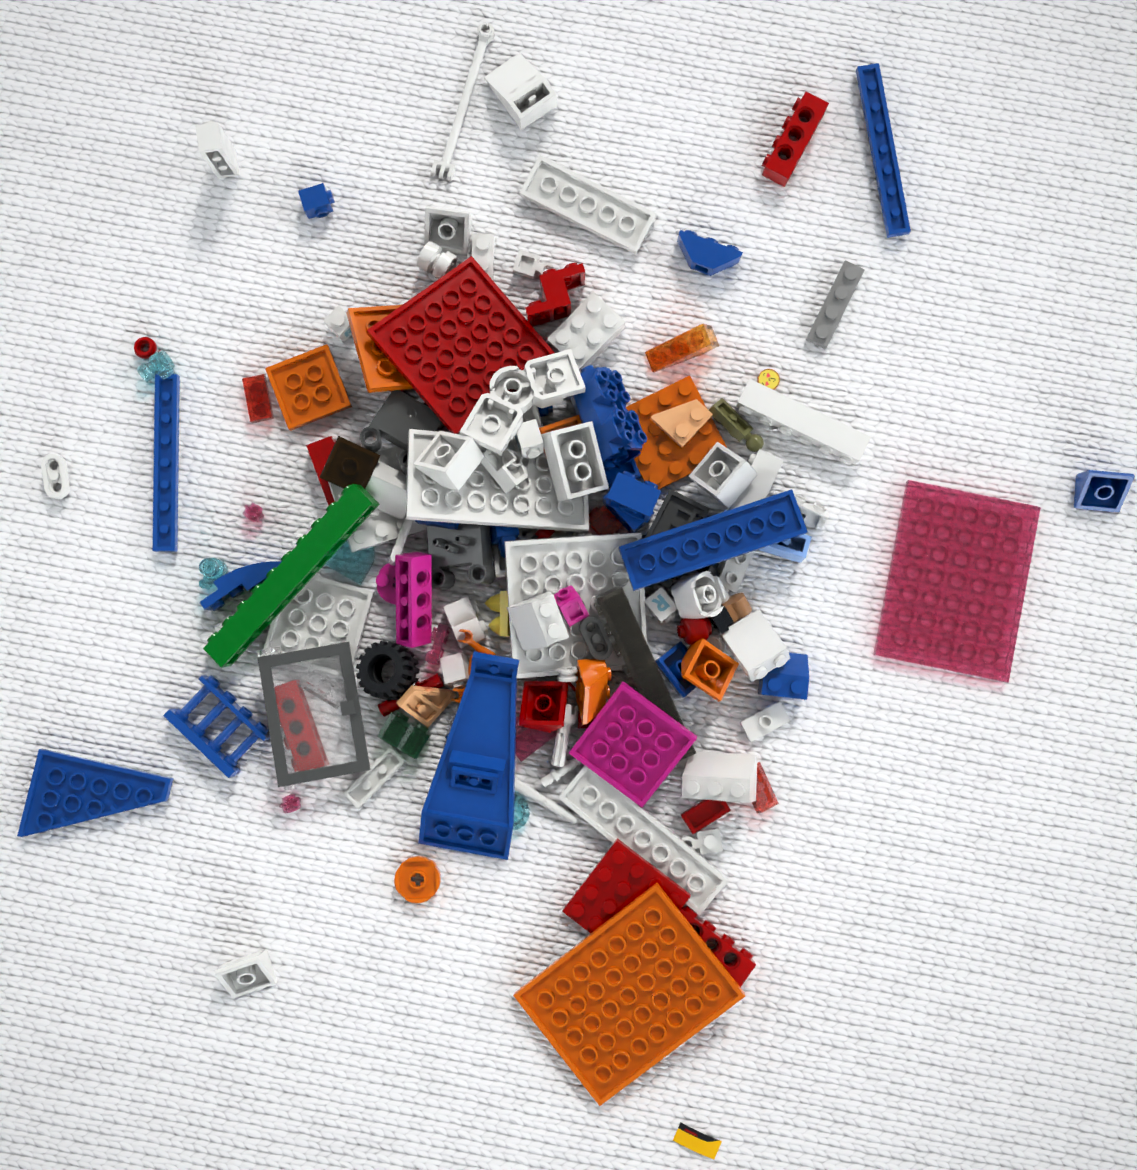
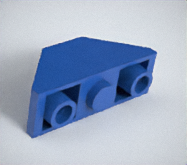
(707, 254)

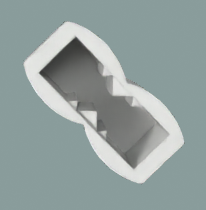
(463, 616)

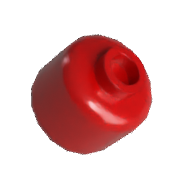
(694, 629)

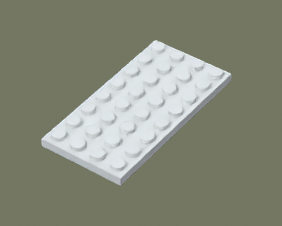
(483, 501)

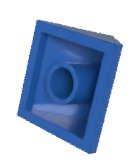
(1101, 490)
(670, 667)

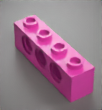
(413, 599)

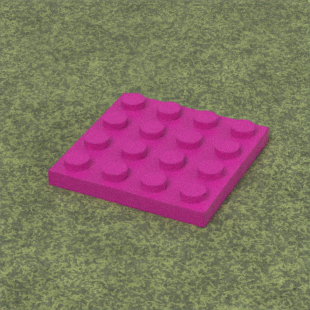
(632, 744)

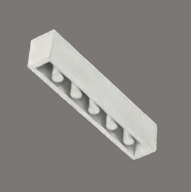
(802, 422)

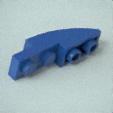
(233, 583)

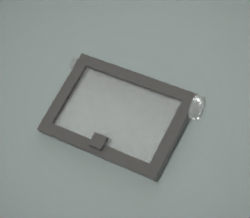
(313, 713)

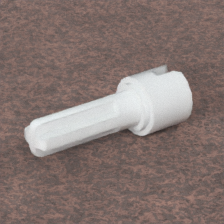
(562, 736)

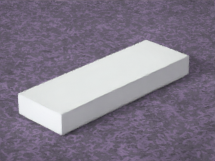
(371, 781)

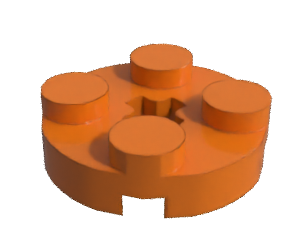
(408, 889)

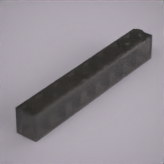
(635, 652)

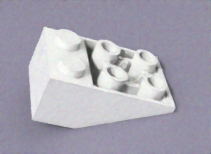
(522, 90)

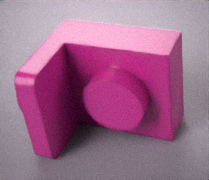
(570, 605)

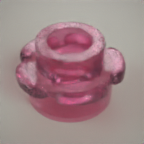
(253, 512)
(290, 803)

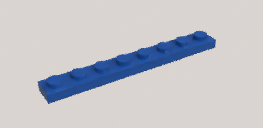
(883, 150)
(166, 464)

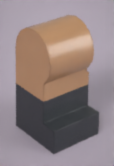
(733, 609)

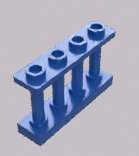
(212, 748)

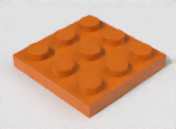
(308, 387)

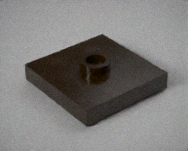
(349, 464)

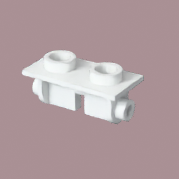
(813, 513)

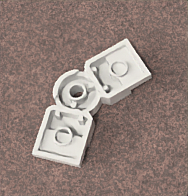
(541, 384)

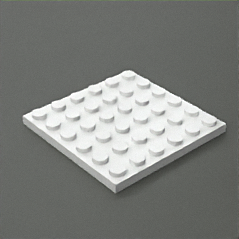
(550, 564)

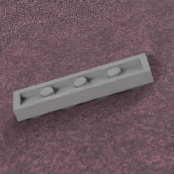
(835, 304)

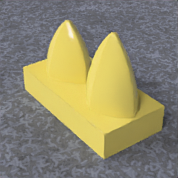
(500, 624)

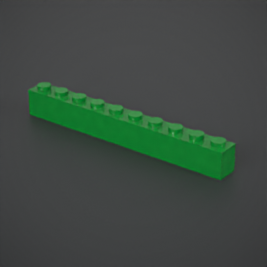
(291, 575)

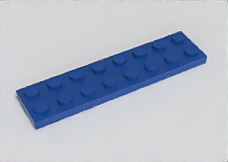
(712, 540)

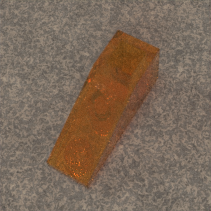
(682, 347)

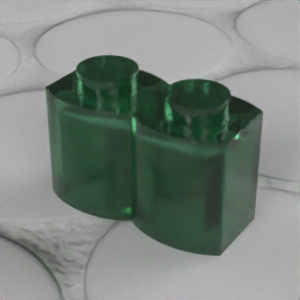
(404, 735)

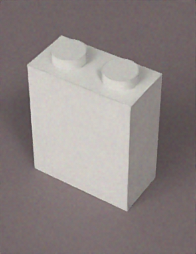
(755, 646)

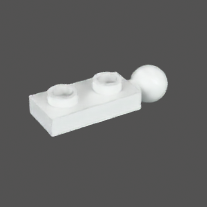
(733, 573)

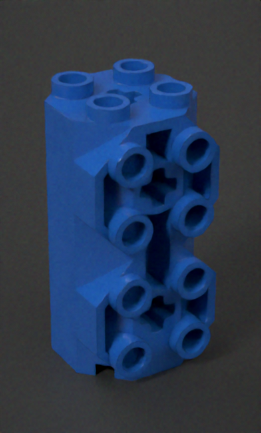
(604, 404)

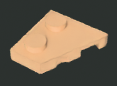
(682, 421)
(425, 702)

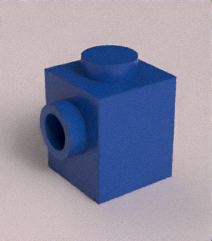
(316, 201)

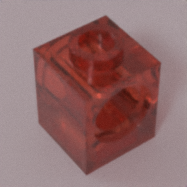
(603, 521)

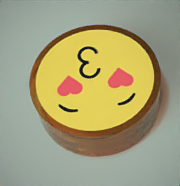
(769, 378)

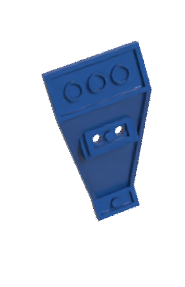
(474, 781)

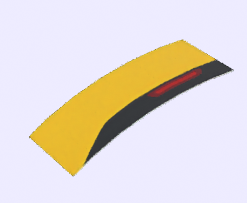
(697, 1141)

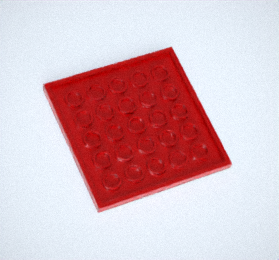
(455, 341)

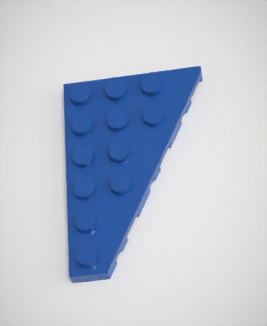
(80, 789)

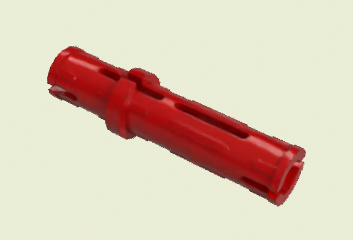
(390, 706)

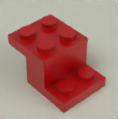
(554, 291)

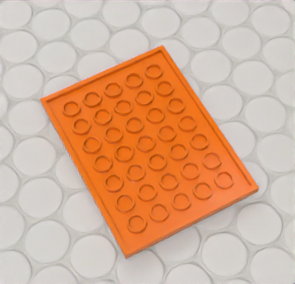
(629, 994)

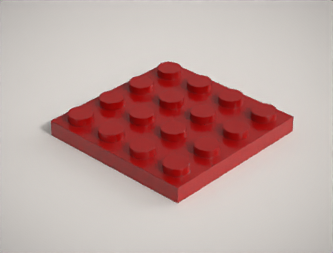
(616, 883)

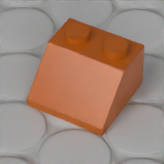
(708, 668)
(591, 687)

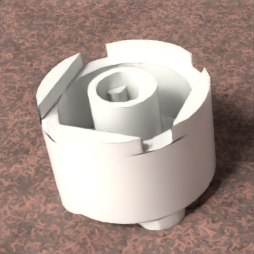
(698, 595)

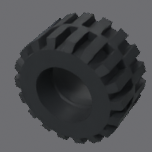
(371, 668)

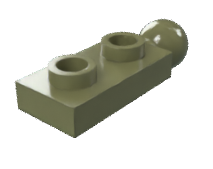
(736, 425)

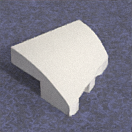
(505, 468)

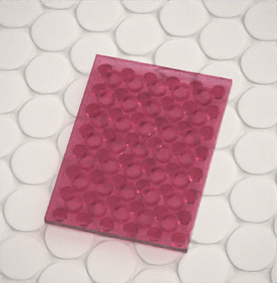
(957, 581)

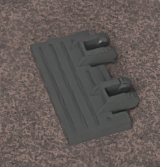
(673, 513)

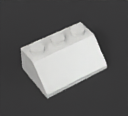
(720, 777)

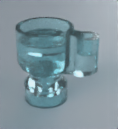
(159, 363)
(212, 570)

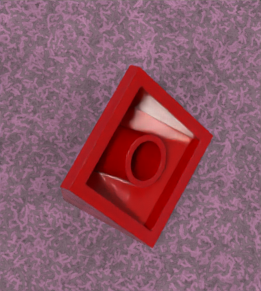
(543, 705)

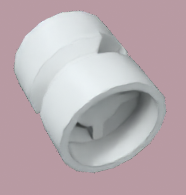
(435, 260)

